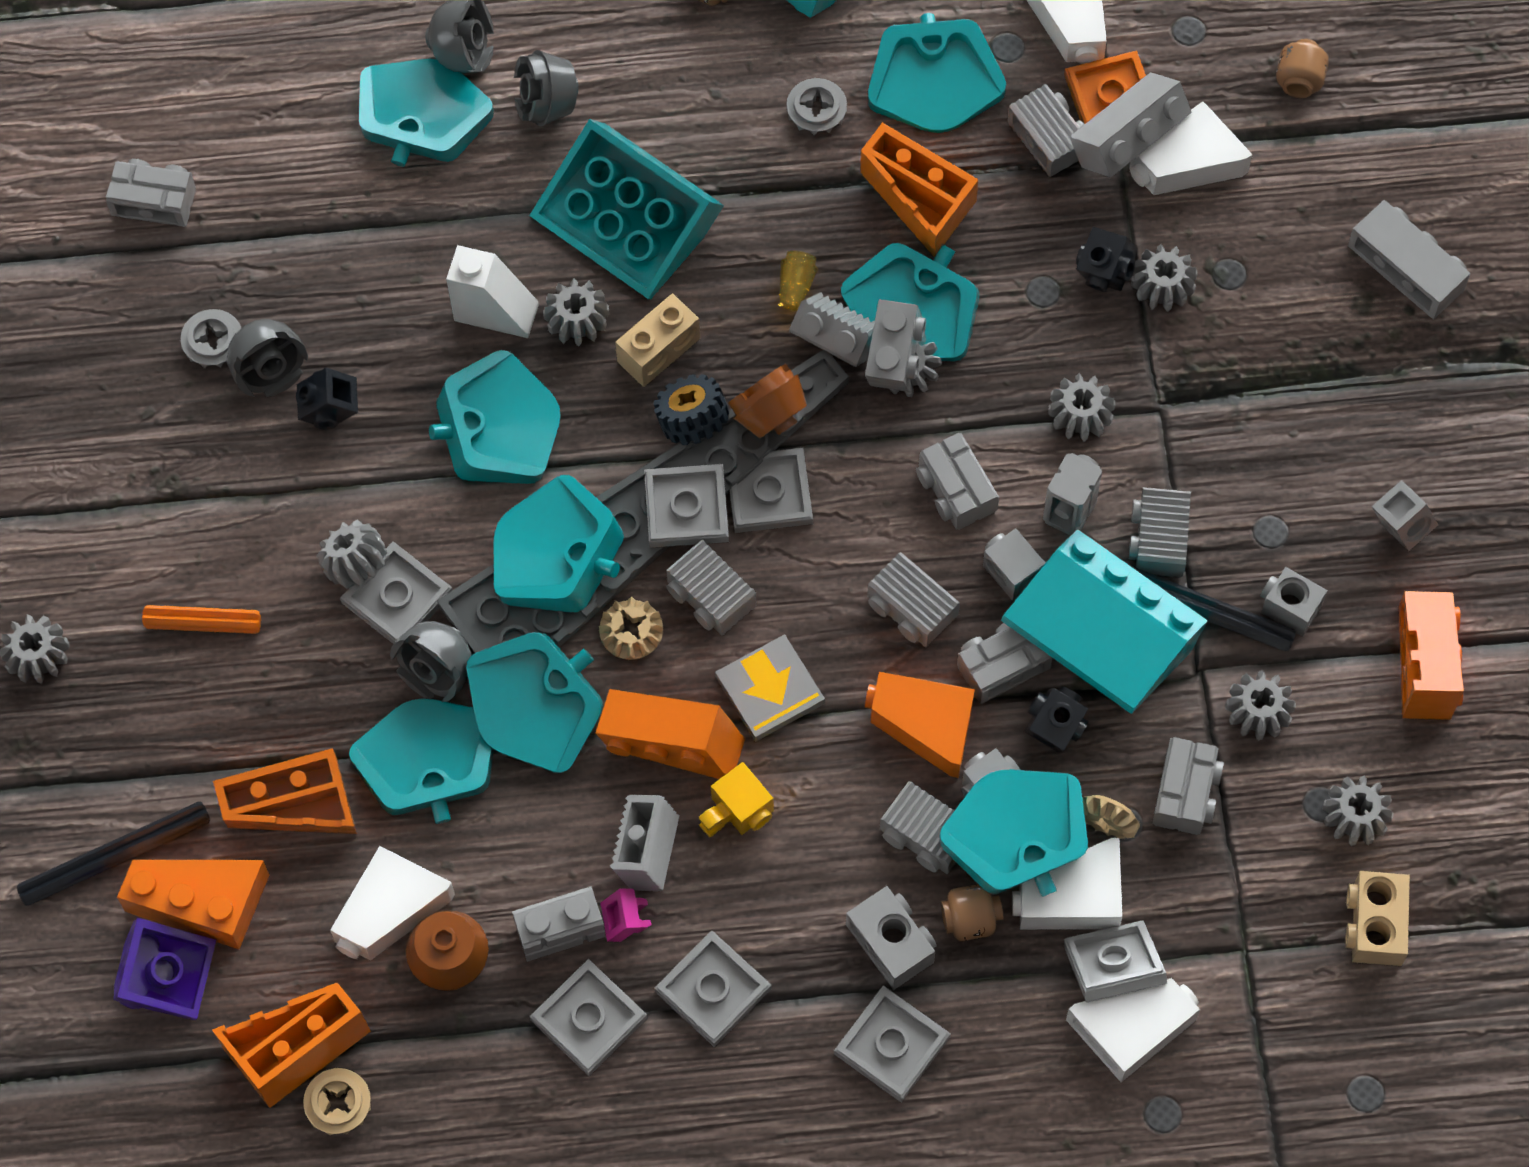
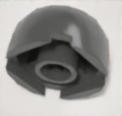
(460, 35)
(266, 357)
(432, 659)

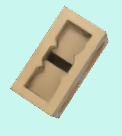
(658, 340)
(1387, 919)

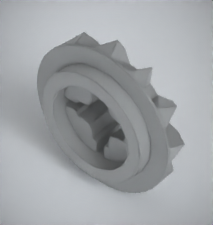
(804, 96)
(196, 332)

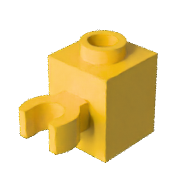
(739, 800)

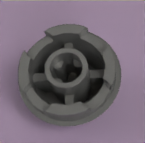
(546, 87)

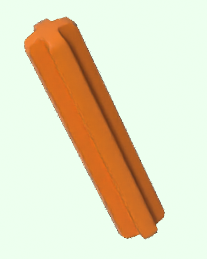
(201, 619)

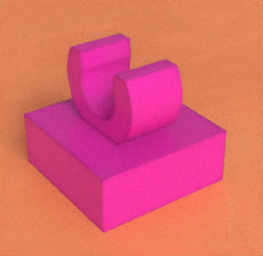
(622, 915)

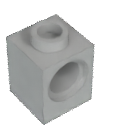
(1405, 515)
(1011, 562)
(1294, 616)

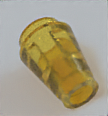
(796, 278)

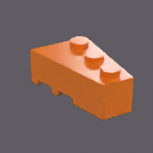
(918, 185)
(288, 796)
(196, 895)
(293, 1042)

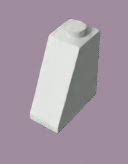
(1074, 27)
(1191, 155)
(489, 294)
(1085, 894)
(388, 904)
(1134, 1025)

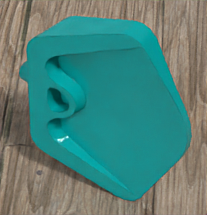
(935, 74)
(421, 109)
(911, 278)
(497, 421)
(555, 548)
(533, 700)
(424, 758)
(1017, 829)

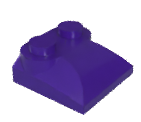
(163, 969)

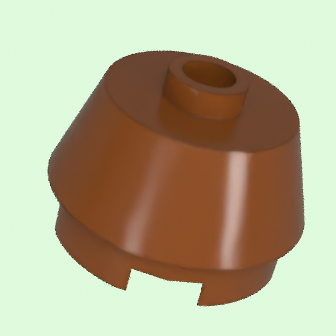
(770, 403)
(447, 950)

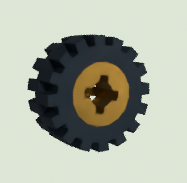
(691, 409)

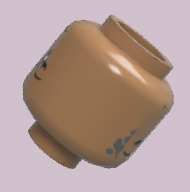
(1302, 68)
(971, 913)

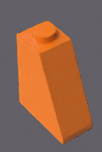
(923, 717)

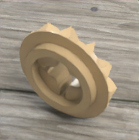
(625, 644)
(1110, 816)
(337, 1082)

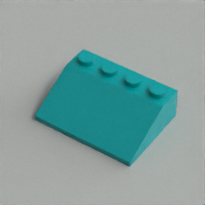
(625, 209)
(1105, 621)

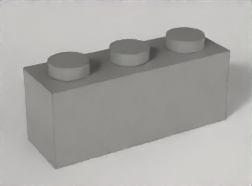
(1130, 124)
(1409, 259)

